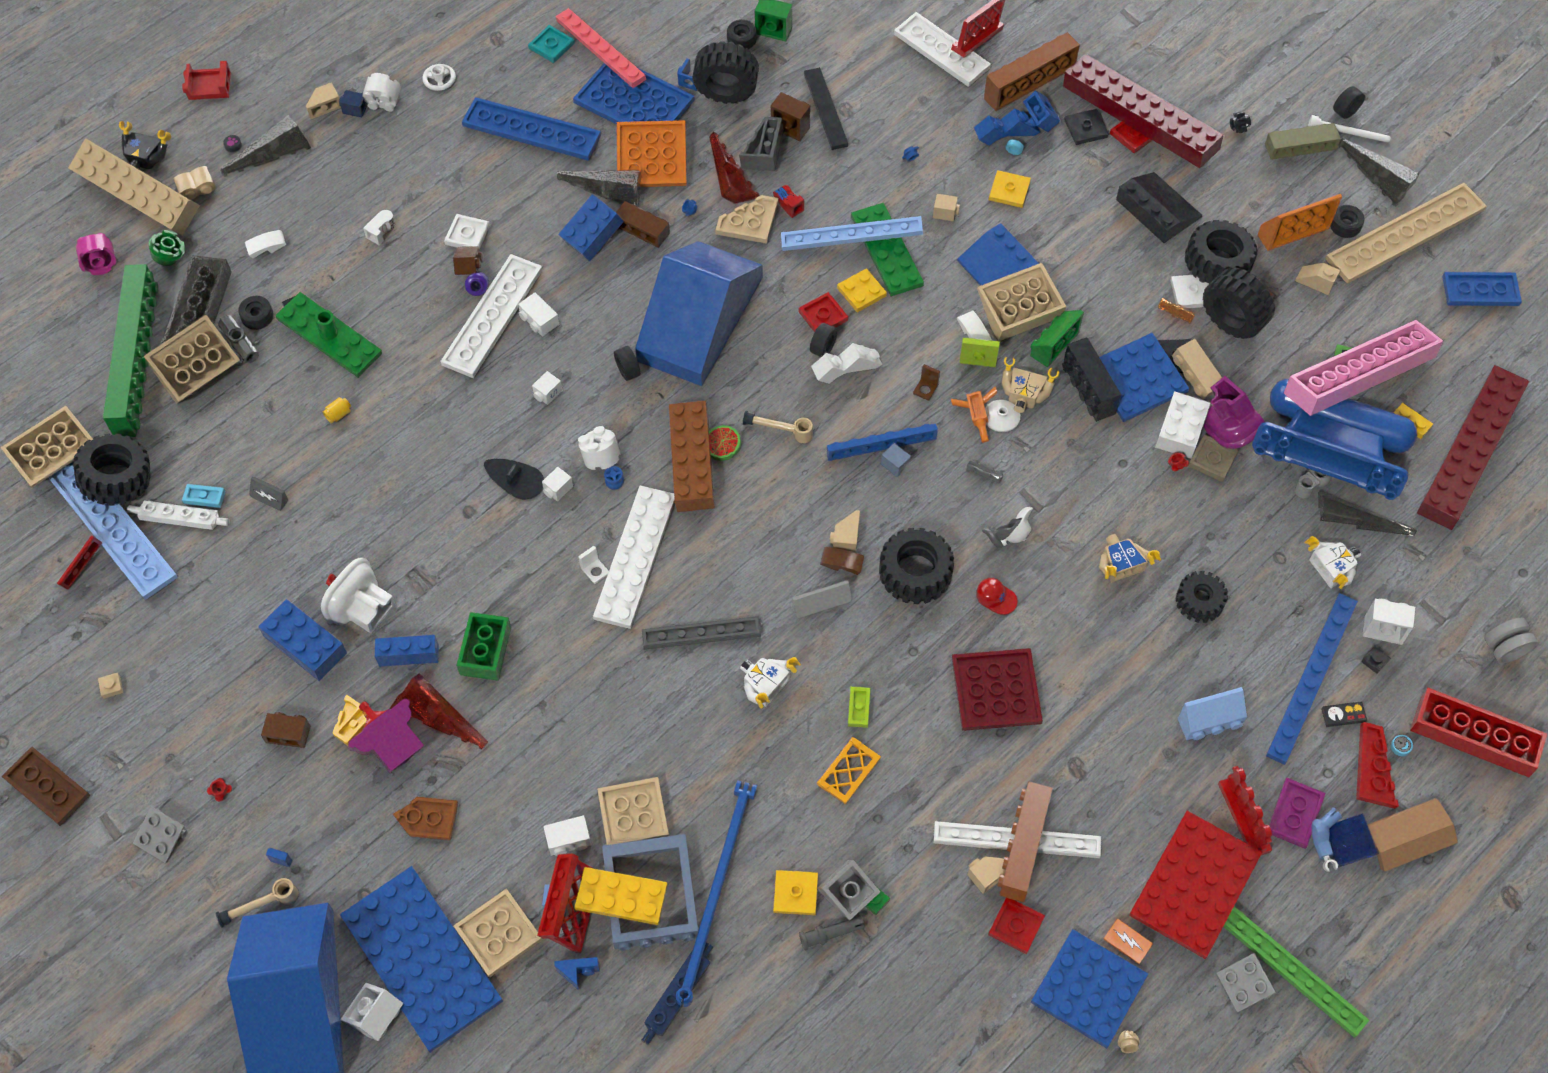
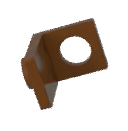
(929, 378)

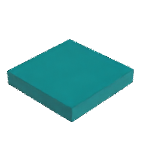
(551, 43)

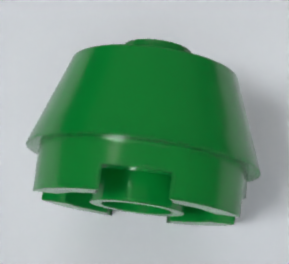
(166, 248)

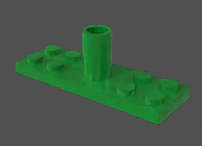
(329, 334)

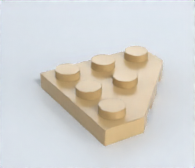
(749, 220)

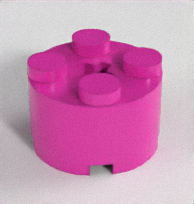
(95, 254)

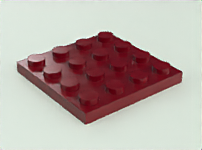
(996, 689)

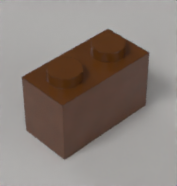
(467, 260)
(285, 730)

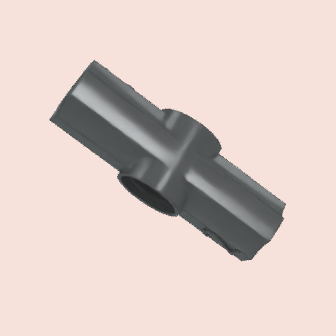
(238, 339)

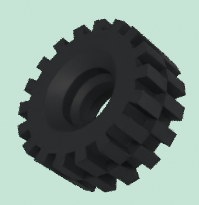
(1201, 609)

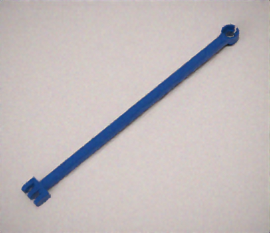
(743, 796)

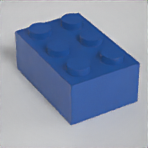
(591, 227)

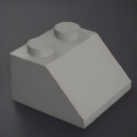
(849, 889)

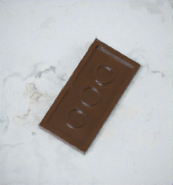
(46, 786)

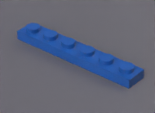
(881, 442)

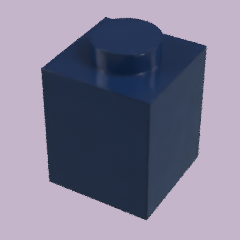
(353, 103)

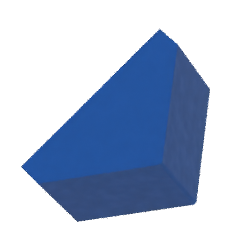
(695, 309)
(287, 991)

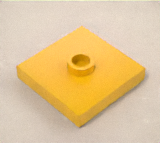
(1009, 189)
(795, 892)

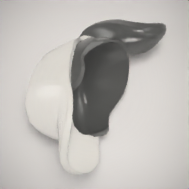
(1014, 532)

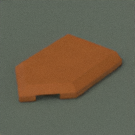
(428, 818)

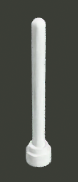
(1315, 120)

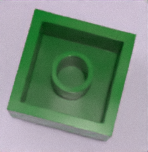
(773, 19)

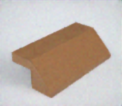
(1412, 834)

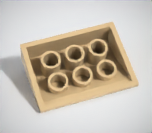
(1021, 301)
(191, 359)
(46, 446)

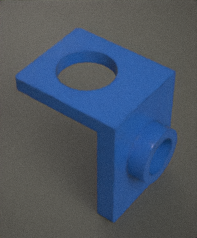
(682, 73)

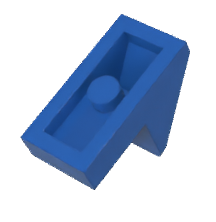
(571, 968)

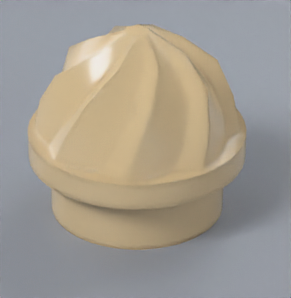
(1128, 1042)

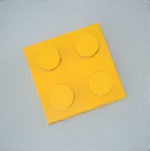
(861, 290)

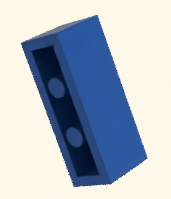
(406, 650)

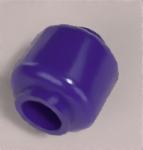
(481, 286)

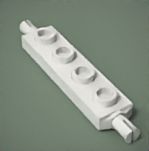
(178, 515)

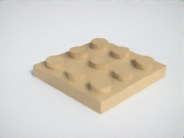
(633, 811)
(497, 933)

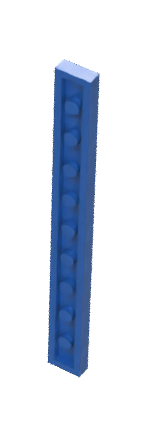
(1311, 679)

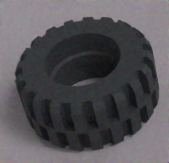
(725, 72)
(1223, 237)
(1238, 303)
(112, 487)
(920, 544)

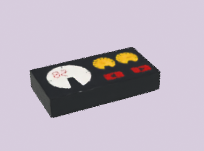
(1344, 714)

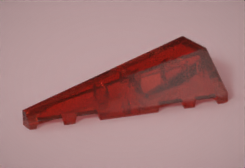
(730, 174)
(436, 712)

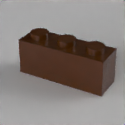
(643, 224)

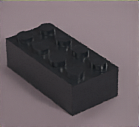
(1091, 379)

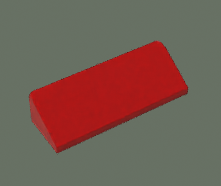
(79, 562)

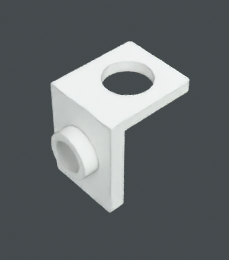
(590, 560)

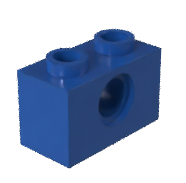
(1041, 111)

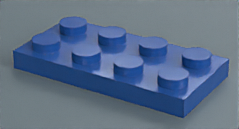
(1481, 289)

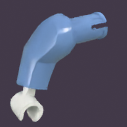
(1320, 836)

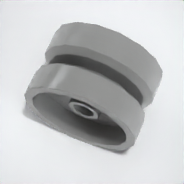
(1511, 640)

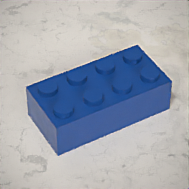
(302, 639)

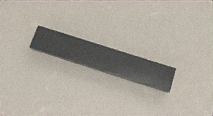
(701, 632)

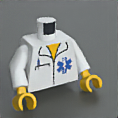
(1333, 561)
(766, 678)

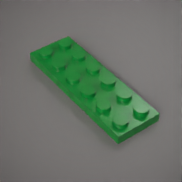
(889, 255)

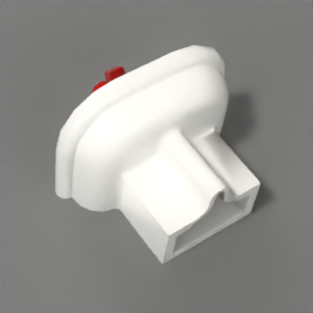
(356, 597)

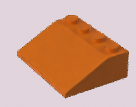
(1299, 223)

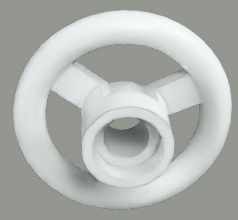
(438, 73)

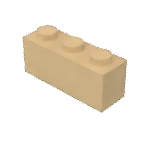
(1196, 368)

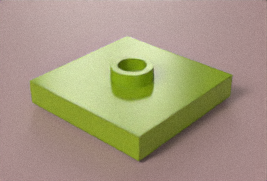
(979, 352)

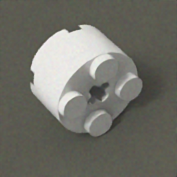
(381, 92)
(599, 448)

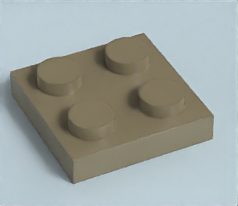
(1212, 458)

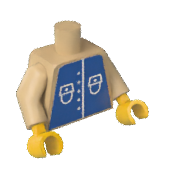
(1125, 558)

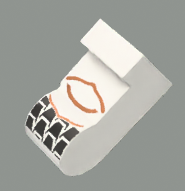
(379, 226)

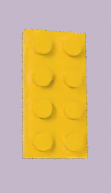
(621, 896)

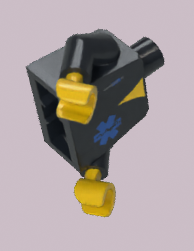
(142, 149)

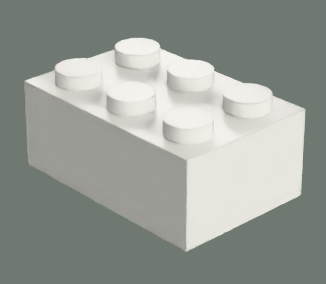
(1182, 424)

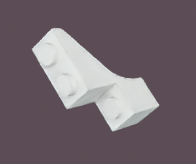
(852, 359)

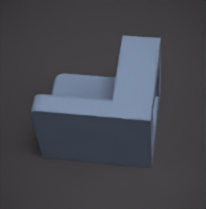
(894, 459)

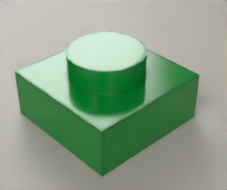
(878, 902)

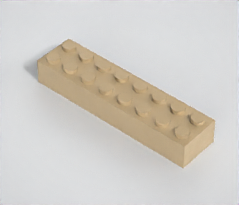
(134, 187)

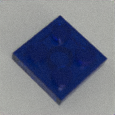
(1351, 840)

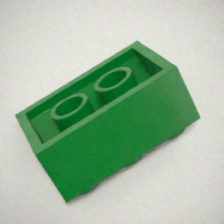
(1056, 337)

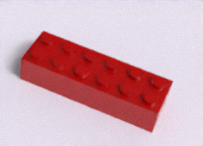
(1478, 732)

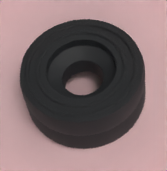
(742, 26)
(1349, 102)
(1347, 230)
(255, 303)
(823, 339)
(627, 363)

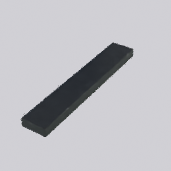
(826, 108)

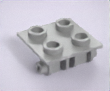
(159, 834)
(1246, 982)

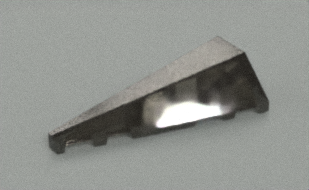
(278, 141)
(1388, 175)
(611, 185)
(1341, 511)

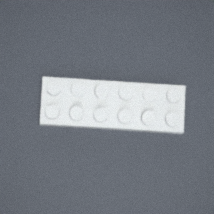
(937, 45)

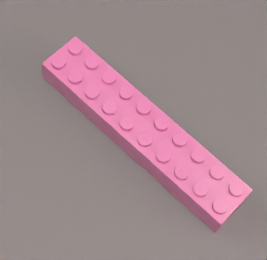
(1362, 367)

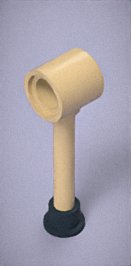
(800, 424)
(287, 899)

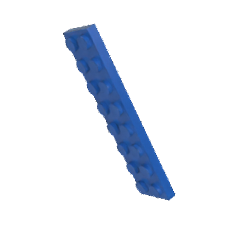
(531, 128)

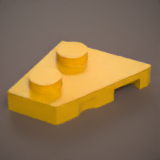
(350, 721)

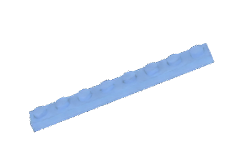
(851, 233)

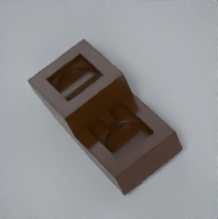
(842, 559)

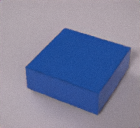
(279, 857)

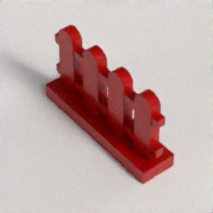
(1245, 812)

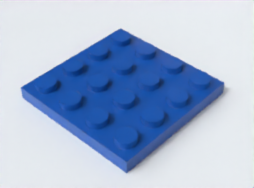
(1143, 376)
(1089, 988)

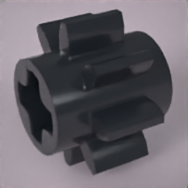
(1240, 122)

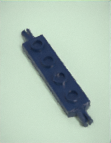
(667, 1007)

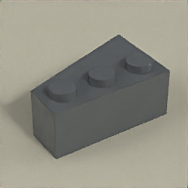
(764, 147)

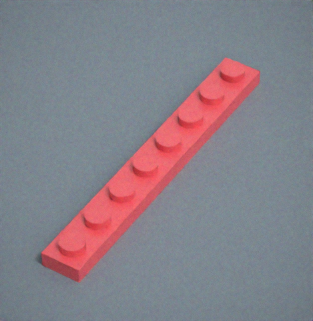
(601, 48)

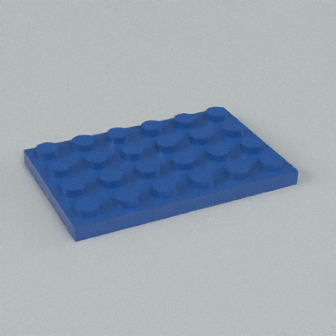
(619, 102)

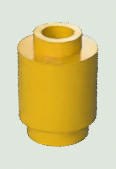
(337, 410)

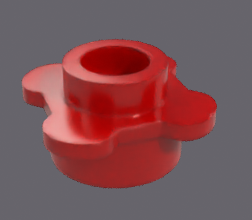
(1178, 461)
(215, 785)

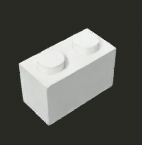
(538, 314)
(567, 836)

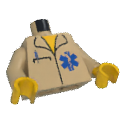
(1026, 387)

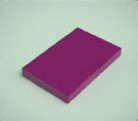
(1295, 811)

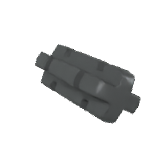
(984, 471)

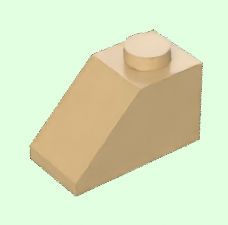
(323, 101)
(1318, 277)
(846, 533)
(986, 872)

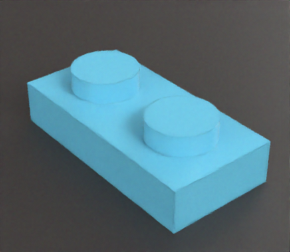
(203, 495)

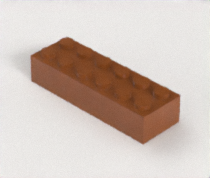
(1030, 71)
(691, 456)

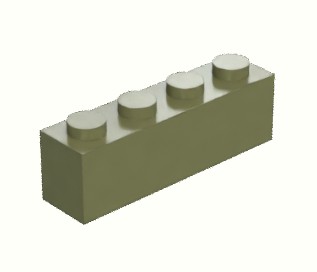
(1302, 141)

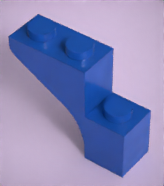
(1013, 124)

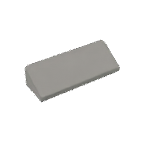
(821, 599)

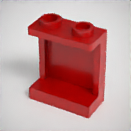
(207, 82)

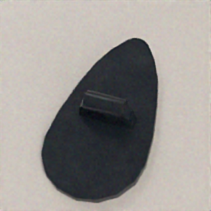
(515, 477)

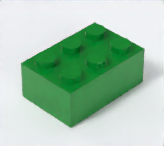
(484, 646)

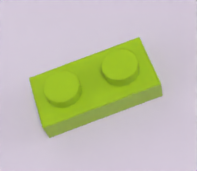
(859, 707)

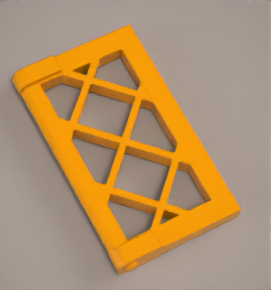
(854, 785)

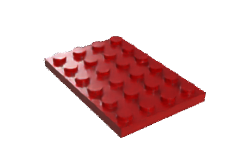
(1195, 884)

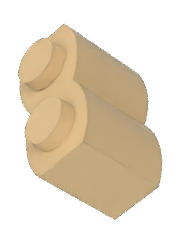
(194, 183)

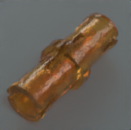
(1176, 310)

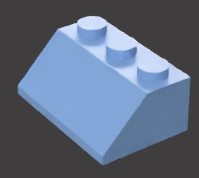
(1213, 714)

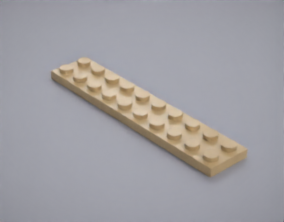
(1405, 232)

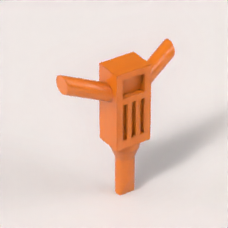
(977, 410)

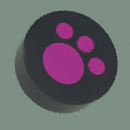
(232, 143)

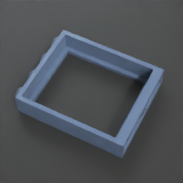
(662, 935)

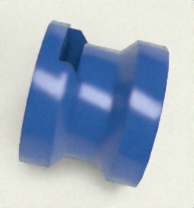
(617, 475)

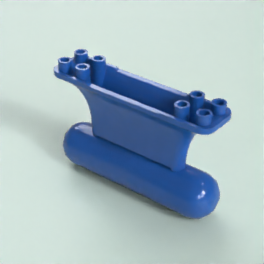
(1340, 441)

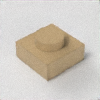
(110, 685)

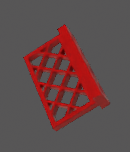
(979, 28)
(559, 899)

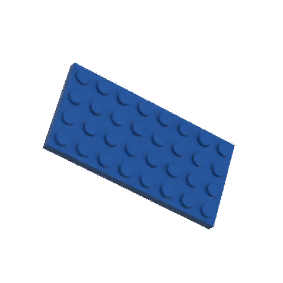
(421, 958)

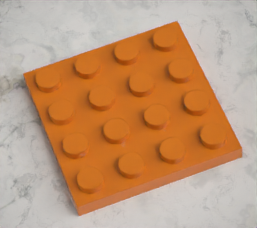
(654, 150)

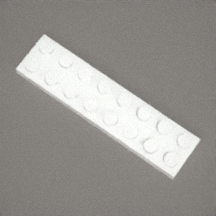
(491, 316)
(634, 557)

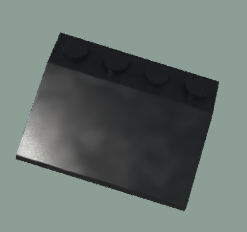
(1157, 205)

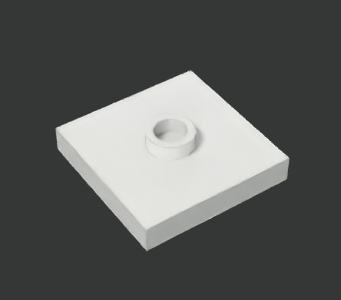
(466, 232)
(1188, 291)

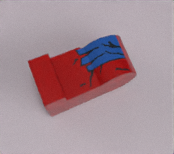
(789, 200)

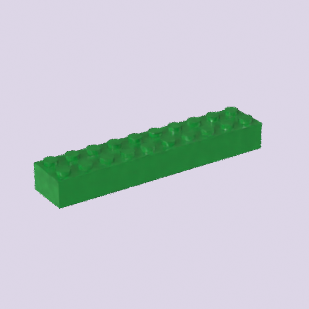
(129, 348)

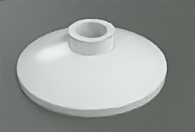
(1002, 422)

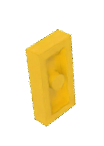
(1421, 423)

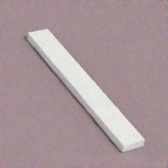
(998, 838)

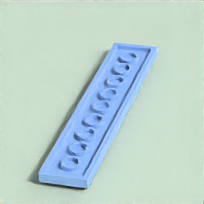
(118, 536)

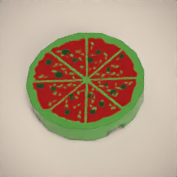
(724, 442)

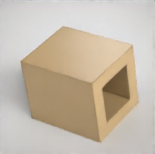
(946, 207)

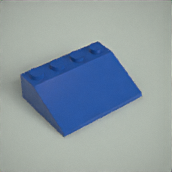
(995, 256)

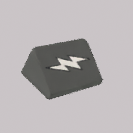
(267, 493)

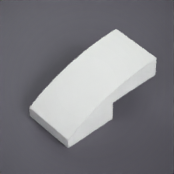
(268, 241)
(973, 326)

